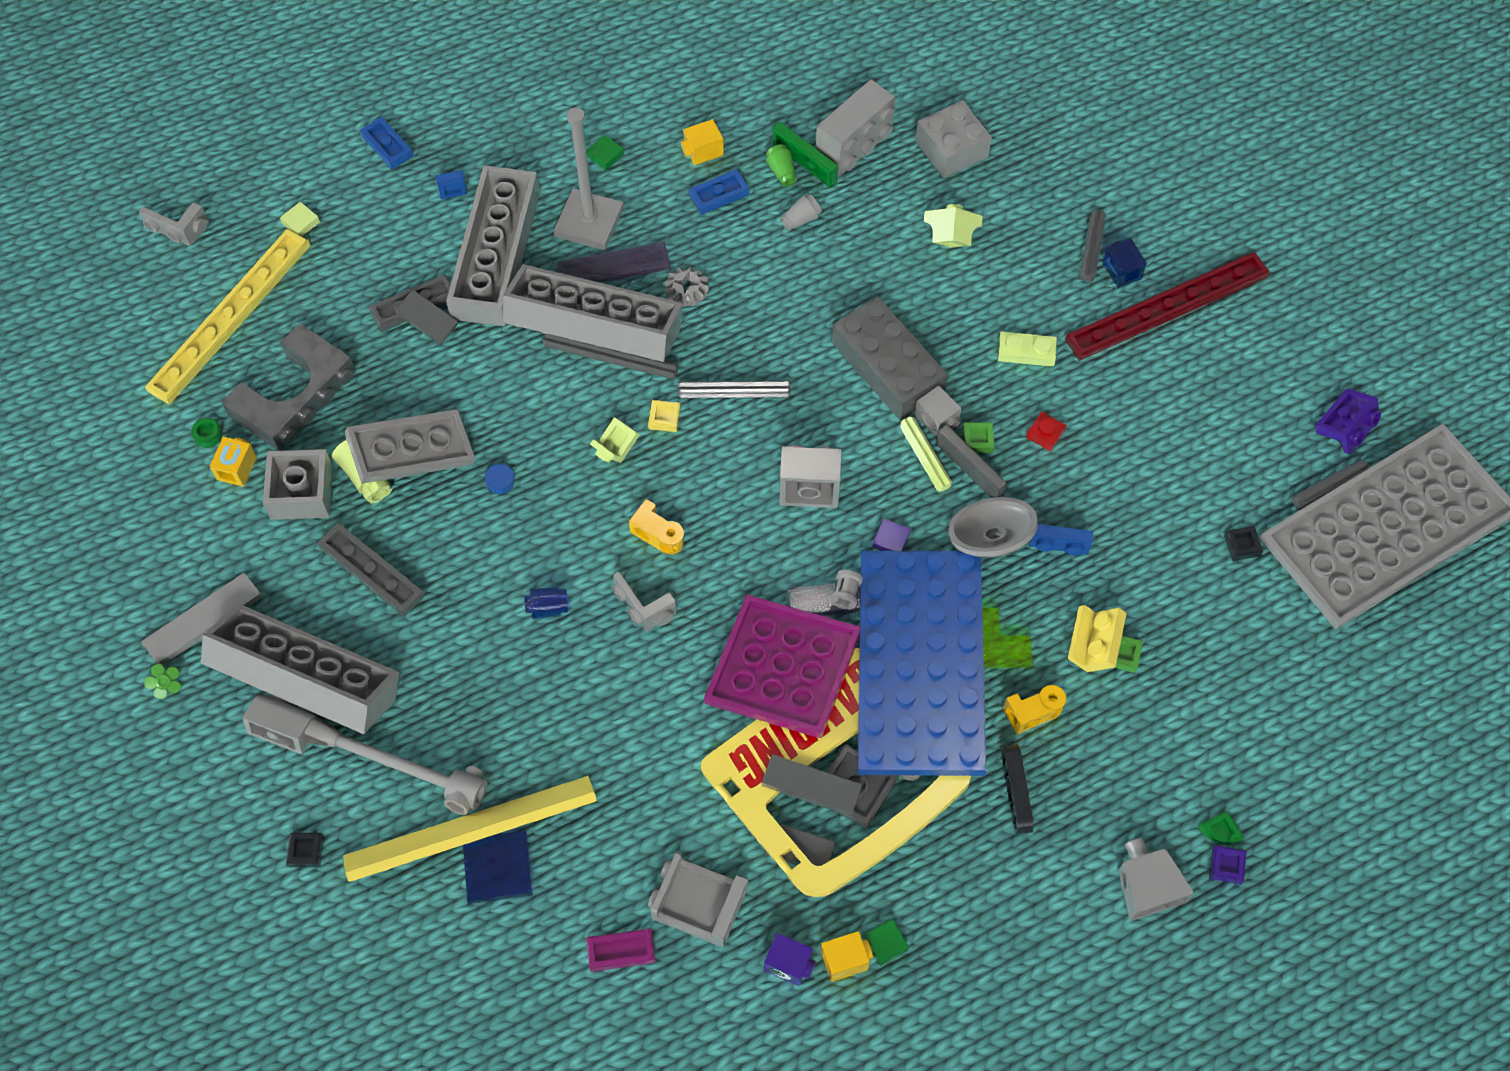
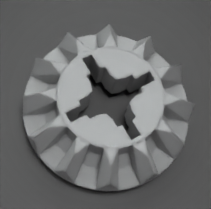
(694, 294)

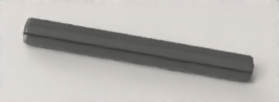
(663, 369)

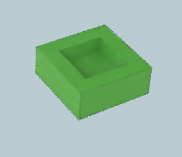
(979, 437)
(1129, 654)

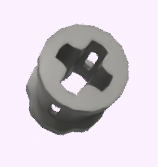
(846, 589)

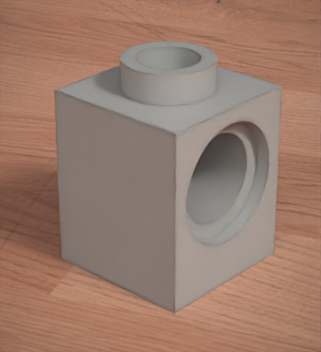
(938, 410)

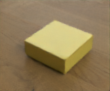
(664, 416)

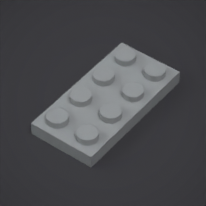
(409, 446)

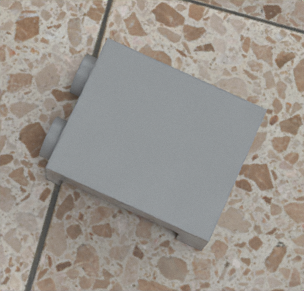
(697, 900)

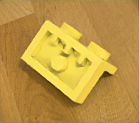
(1096, 638)

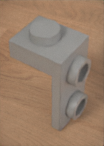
(185, 230)
(656, 613)

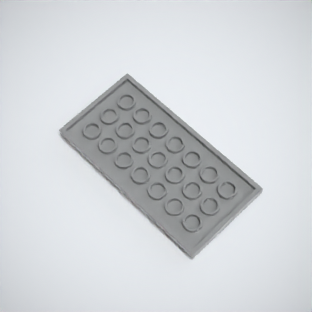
(1389, 525)

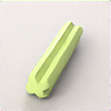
(925, 454)

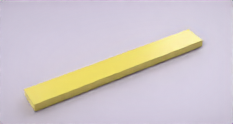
(227, 317)
(468, 828)

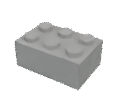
(856, 126)

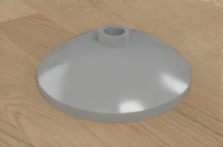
(993, 527)

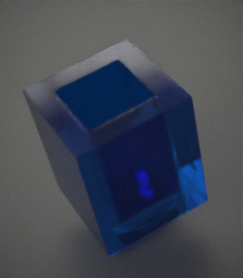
(1124, 262)

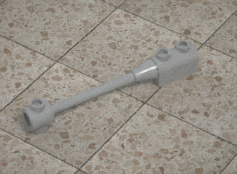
(296, 727)

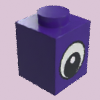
(789, 960)

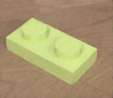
(1027, 349)

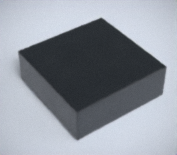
(1243, 543)
(305, 850)

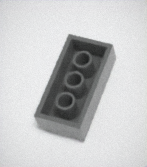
(887, 357)

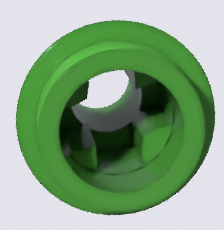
(781, 163)

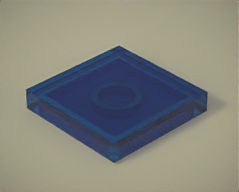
(497, 867)

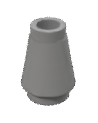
(801, 212)

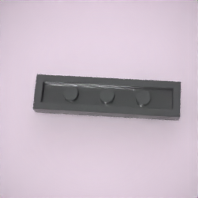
(371, 569)

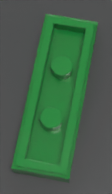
(806, 154)

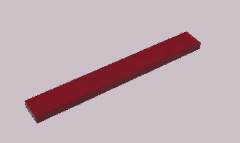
(1166, 306)

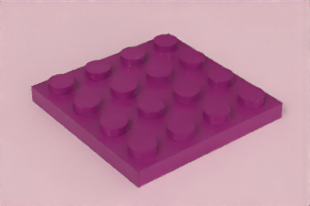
(783, 666)

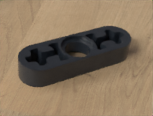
(1017, 789)

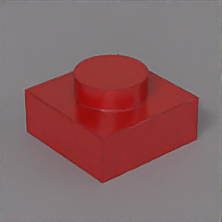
(1046, 431)

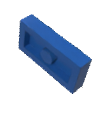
(386, 143)
(719, 191)
(1062, 539)

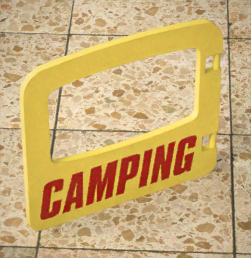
(745, 762)

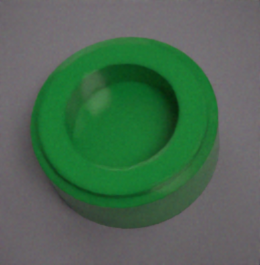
(207, 432)

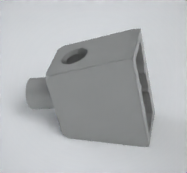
(1151, 881)

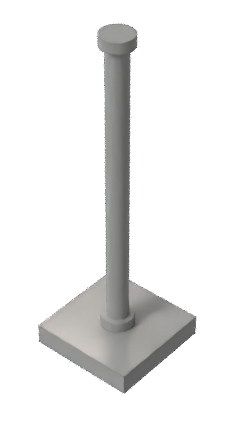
(586, 216)

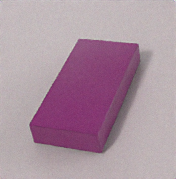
(620, 950)

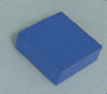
(451, 184)

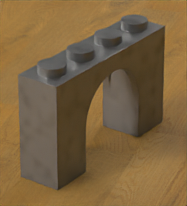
(281, 420)

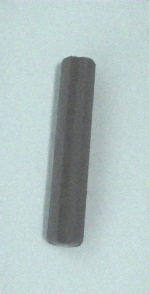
(1092, 246)
(1327, 485)

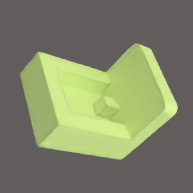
(615, 441)

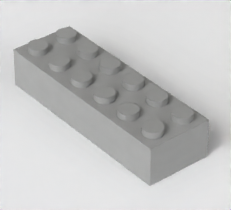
(493, 244)
(592, 312)
(300, 668)

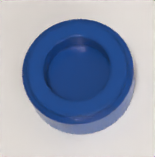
(499, 478)

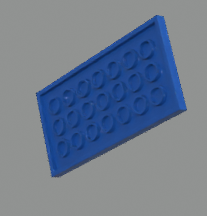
(921, 664)

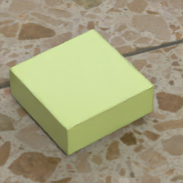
(299, 219)

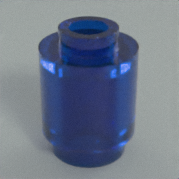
(546, 602)

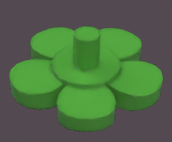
(163, 680)

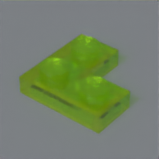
(1003, 650)

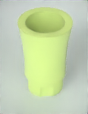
(371, 491)

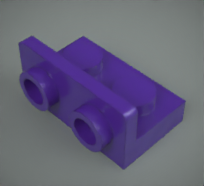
(1350, 419)

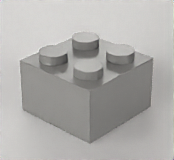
(953, 139)
(810, 476)
(298, 484)

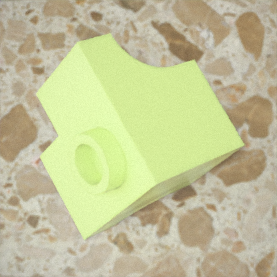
(952, 225)

